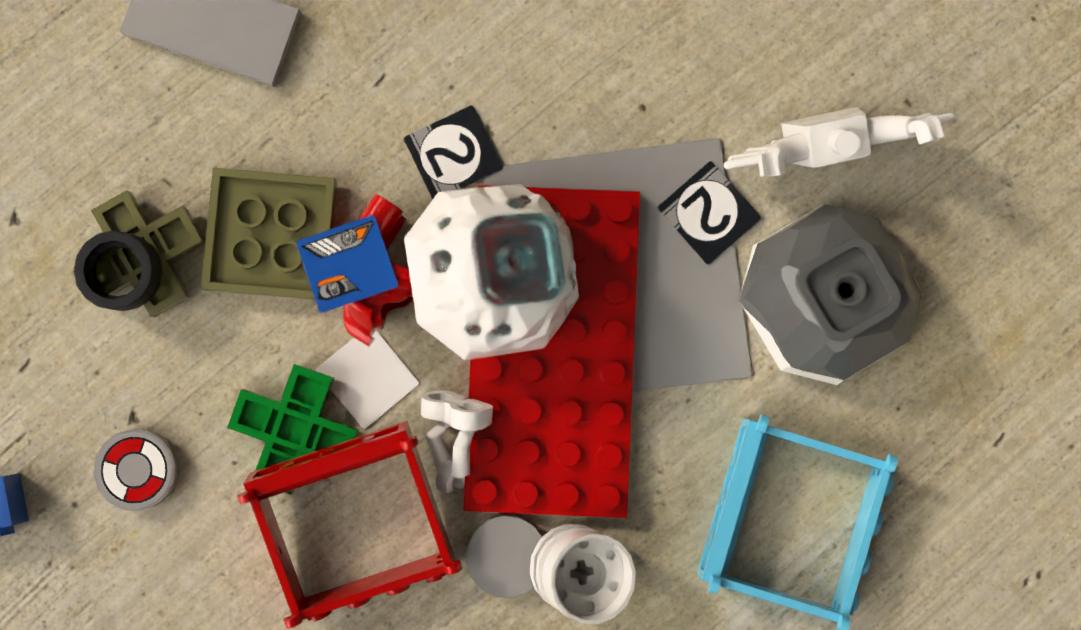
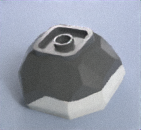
(797, 301)

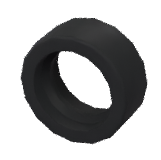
(87, 261)

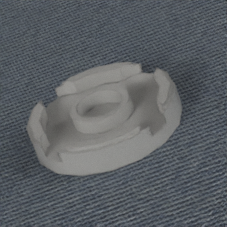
(502, 554)

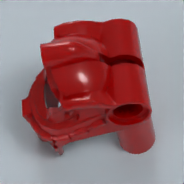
(370, 313)

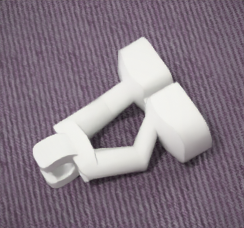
(462, 414)

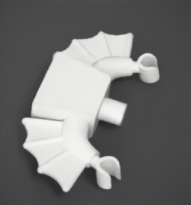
(836, 139)

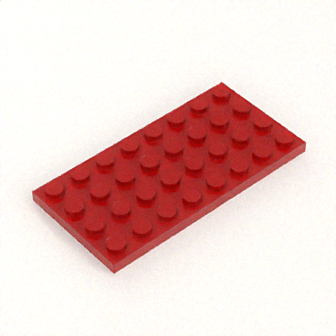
(568, 407)

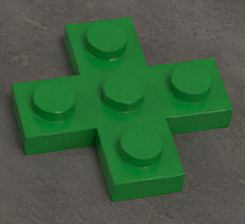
(293, 423)

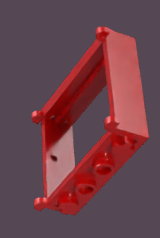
(326, 464)

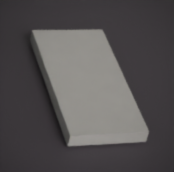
(228, 34)

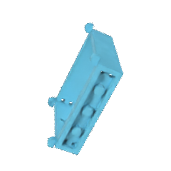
(733, 504)

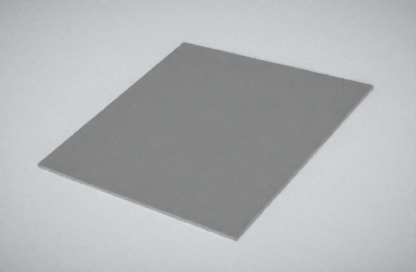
(685, 309)

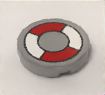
(136, 469)

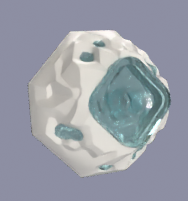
(464, 278)

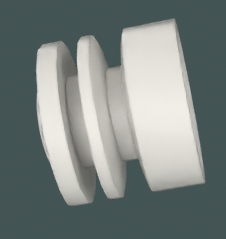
(600, 584)

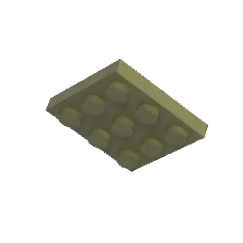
(256, 229)

